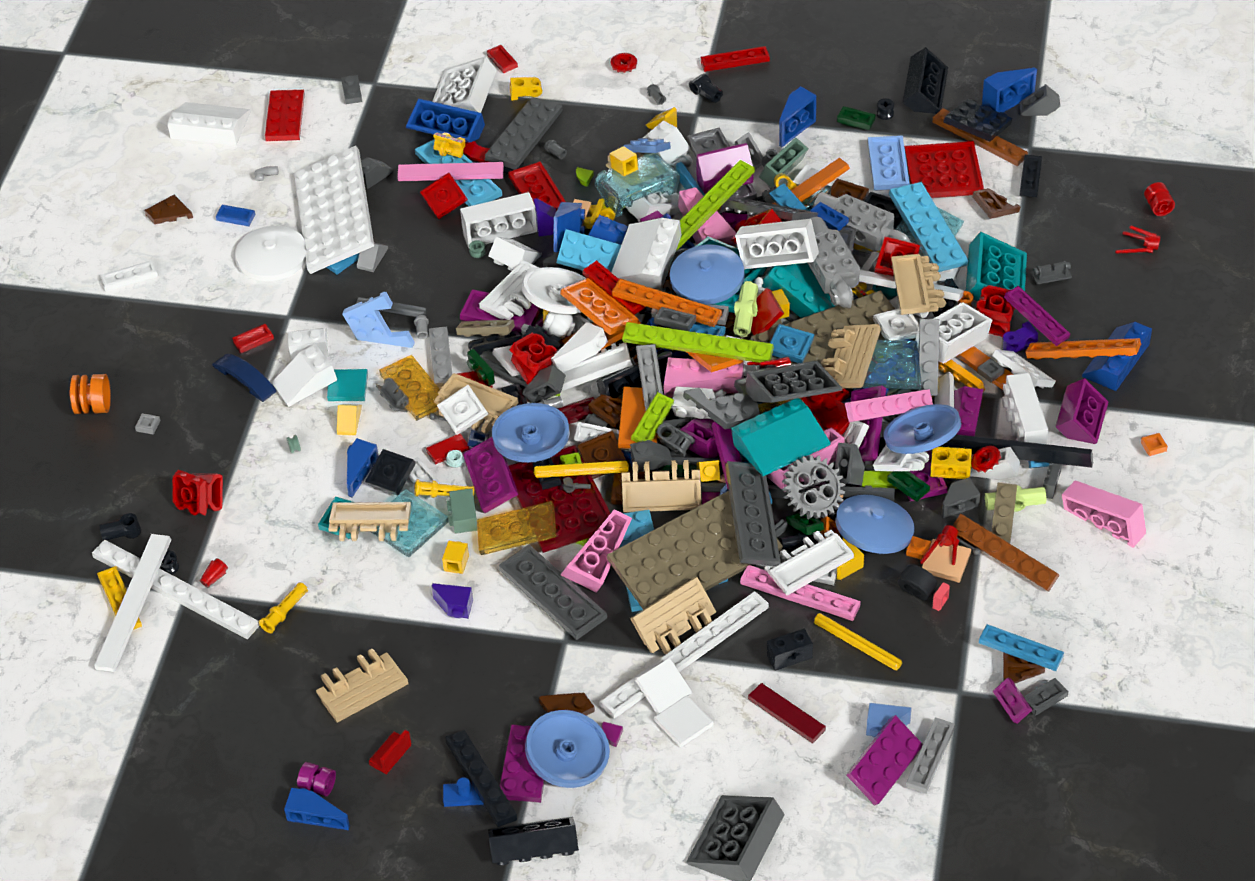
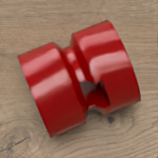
(1159, 199)

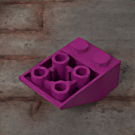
(704, 437)

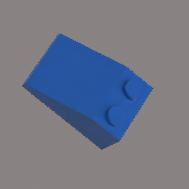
(1008, 88)
(797, 115)
(568, 217)
(608, 230)

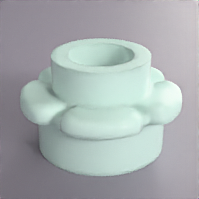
(455, 458)

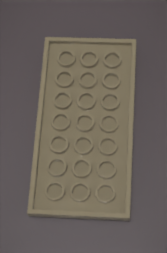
(834, 318)
(688, 547)

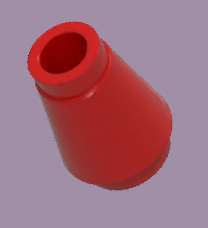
(214, 572)

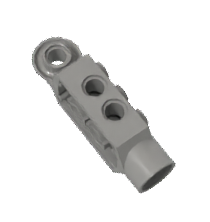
(870, 221)
(834, 265)

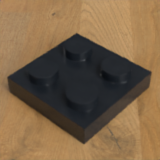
(390, 472)

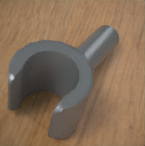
(569, 486)

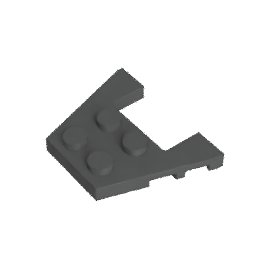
(726, 410)

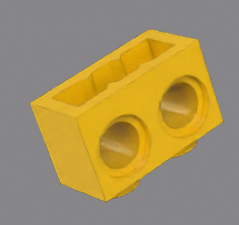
(951, 462)

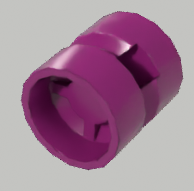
(316, 778)

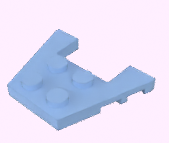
(370, 326)

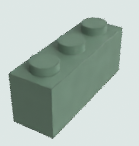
(784, 161)

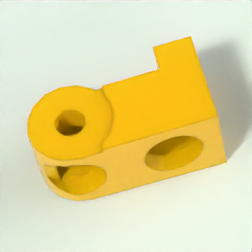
(525, 87)

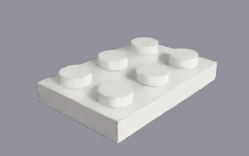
(1020, 365)

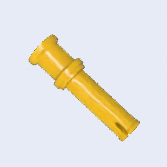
(433, 488)
(278, 613)

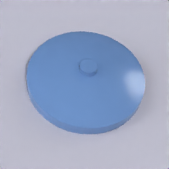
(707, 274)
(922, 429)
(530, 432)
(874, 524)
(567, 748)

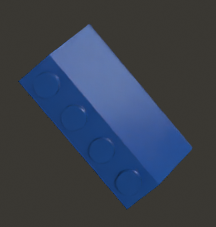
(441, 118)
(1113, 370)

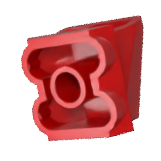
(996, 308)
(531, 355)
(198, 492)

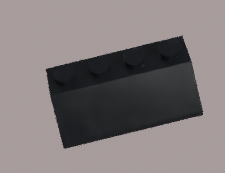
(925, 82)
(613, 384)
(533, 840)

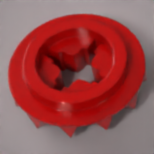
(626, 58)
(984, 454)

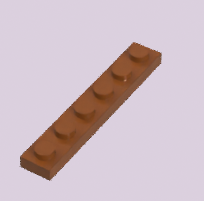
(997, 146)
(1005, 553)

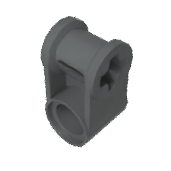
(677, 441)

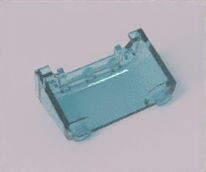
(652, 176)

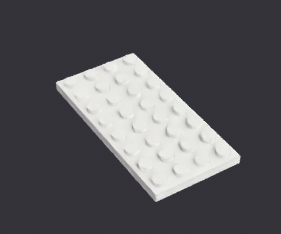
(333, 209)

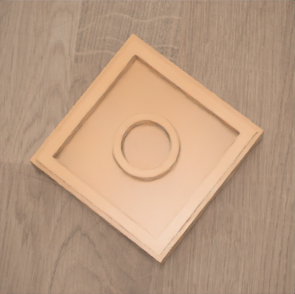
(940, 562)

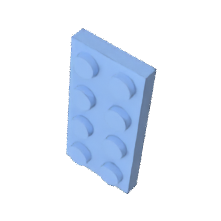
(888, 162)

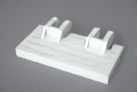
(508, 294)
(598, 365)
(895, 461)
(810, 561)

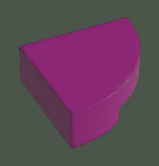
(613, 733)

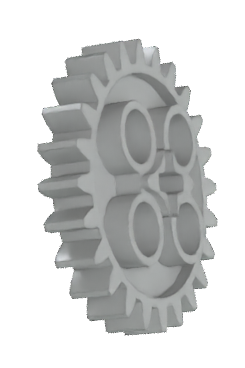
(807, 471)

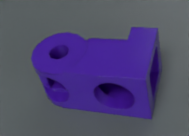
(1020, 338)

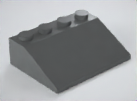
(790, 382)
(737, 836)

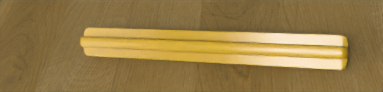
(581, 469)
(858, 641)

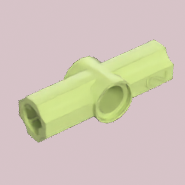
(745, 309)
(1024, 498)

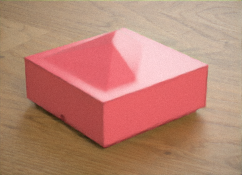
(941, 596)

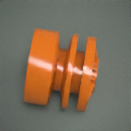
(87, 394)

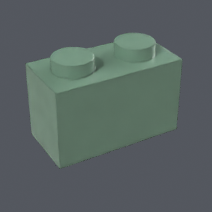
(463, 511)

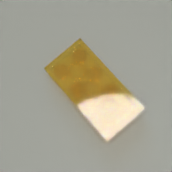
(415, 384)
(516, 528)

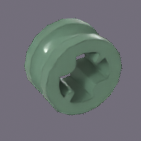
(477, 249)
(293, 444)

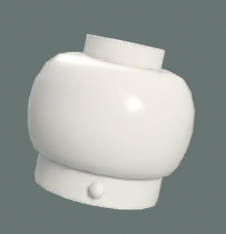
(558, 324)

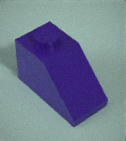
(544, 218)
(453, 599)

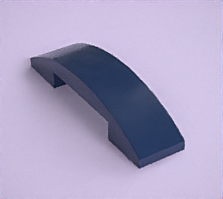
(246, 374)

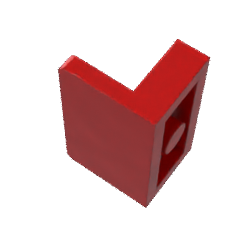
(391, 751)

